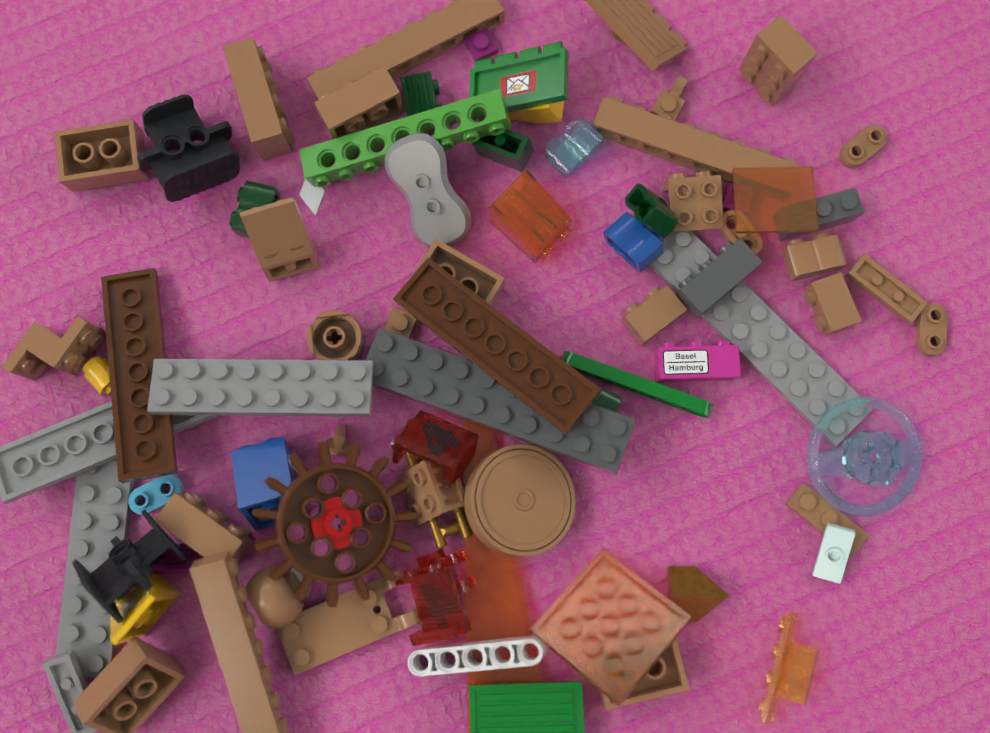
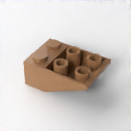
(280, 239)

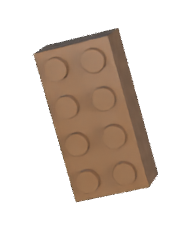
(259, 98)

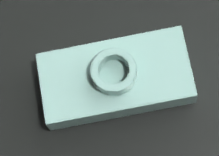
(833, 553)

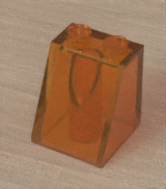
(530, 217)

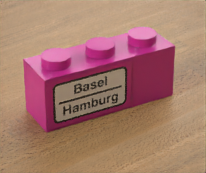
(697, 362)

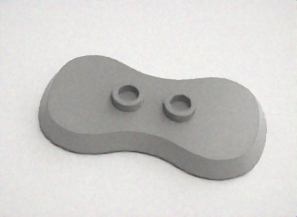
(420, 171)

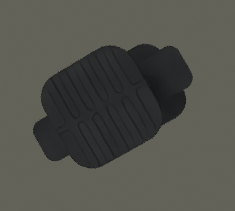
(194, 165)
(126, 567)

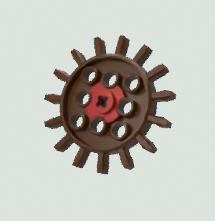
(340, 541)

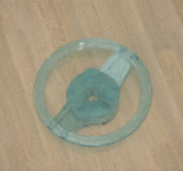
(855, 457)

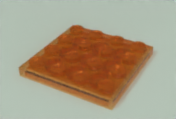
(611, 626)

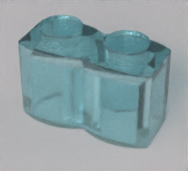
(573, 147)

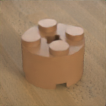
(325, 329)

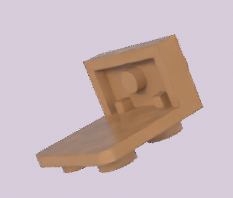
(695, 200)

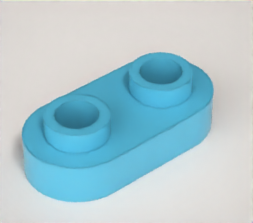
(154, 494)

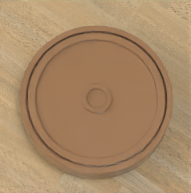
(520, 500)

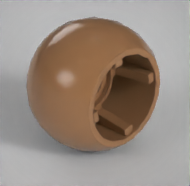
(274, 600)

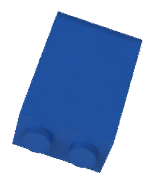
(251, 467)

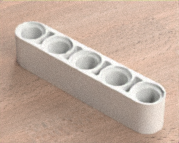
(465, 662)

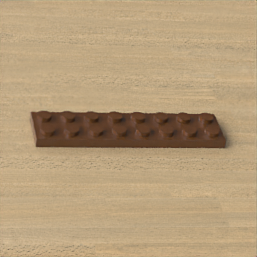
(133, 341)
(497, 346)

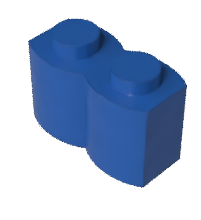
(634, 241)

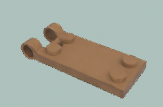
(333, 631)

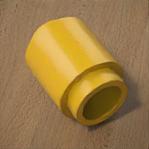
(97, 373)

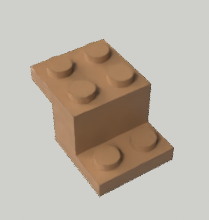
(47, 346)

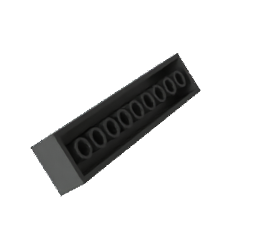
(471, 394)

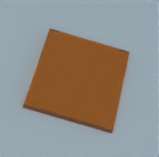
(774, 200)

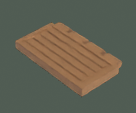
(642, 30)

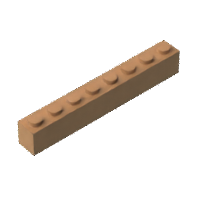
(411, 45)
(678, 142)
(237, 645)

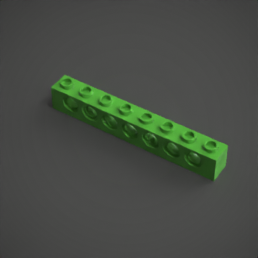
(342, 149)

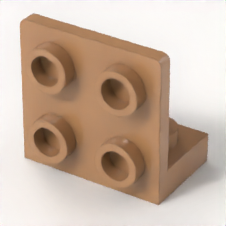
(427, 494)

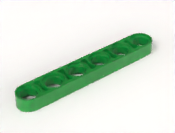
(638, 385)

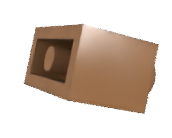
(831, 304)
(654, 314)

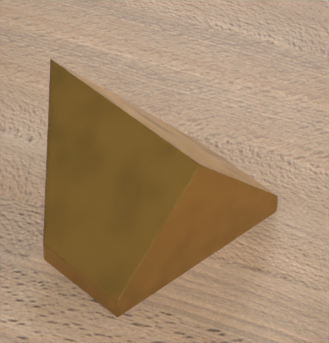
(693, 591)

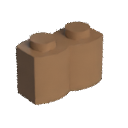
(813, 257)

